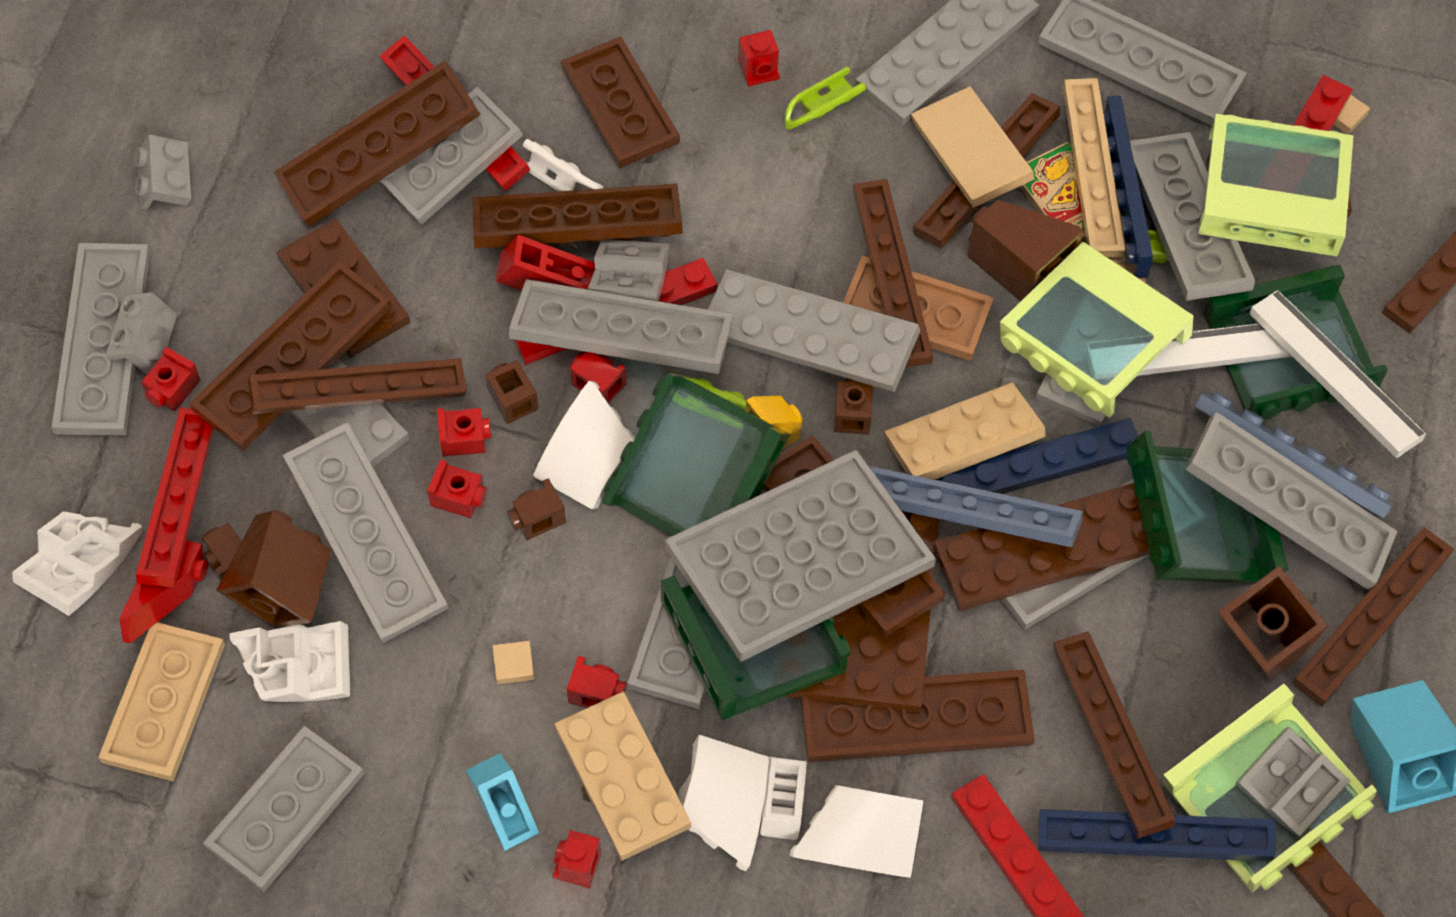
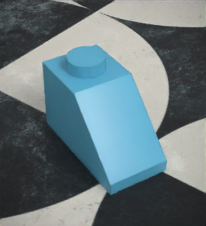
(502, 801)

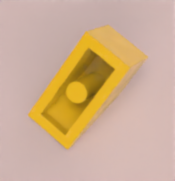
(778, 413)

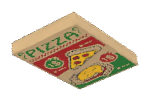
(1055, 186)

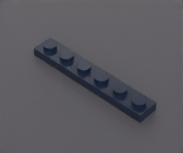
(1133, 220)
(1048, 459)
(1190, 838)

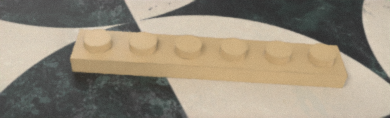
(1093, 167)

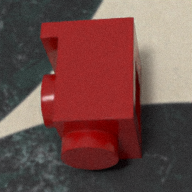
(759, 58)
(599, 369)
(174, 390)
(462, 431)
(457, 501)
(592, 684)
(577, 859)

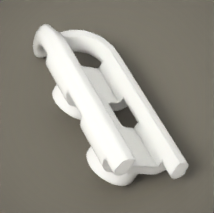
(567, 173)

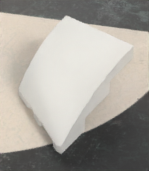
(585, 448)
(75, 559)
(297, 661)
(726, 796)
(863, 832)

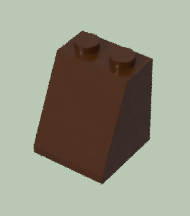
(1020, 245)
(277, 571)
(1273, 623)

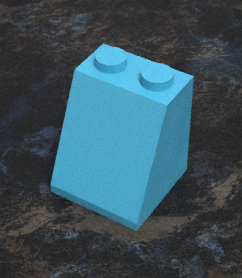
(1406, 745)

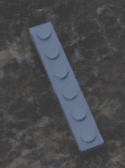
(1311, 460)
(981, 508)

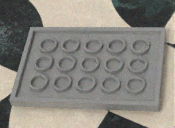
(799, 554)

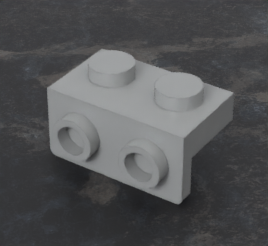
(162, 171)
(142, 330)

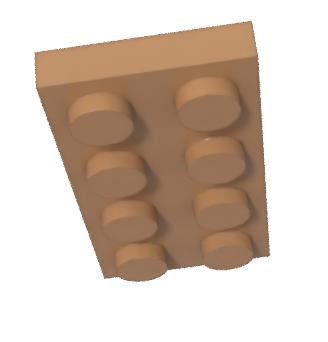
(950, 312)

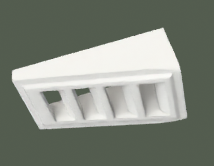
(783, 821)

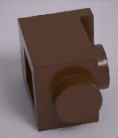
(512, 391)
(853, 407)
(537, 511)
(221, 545)

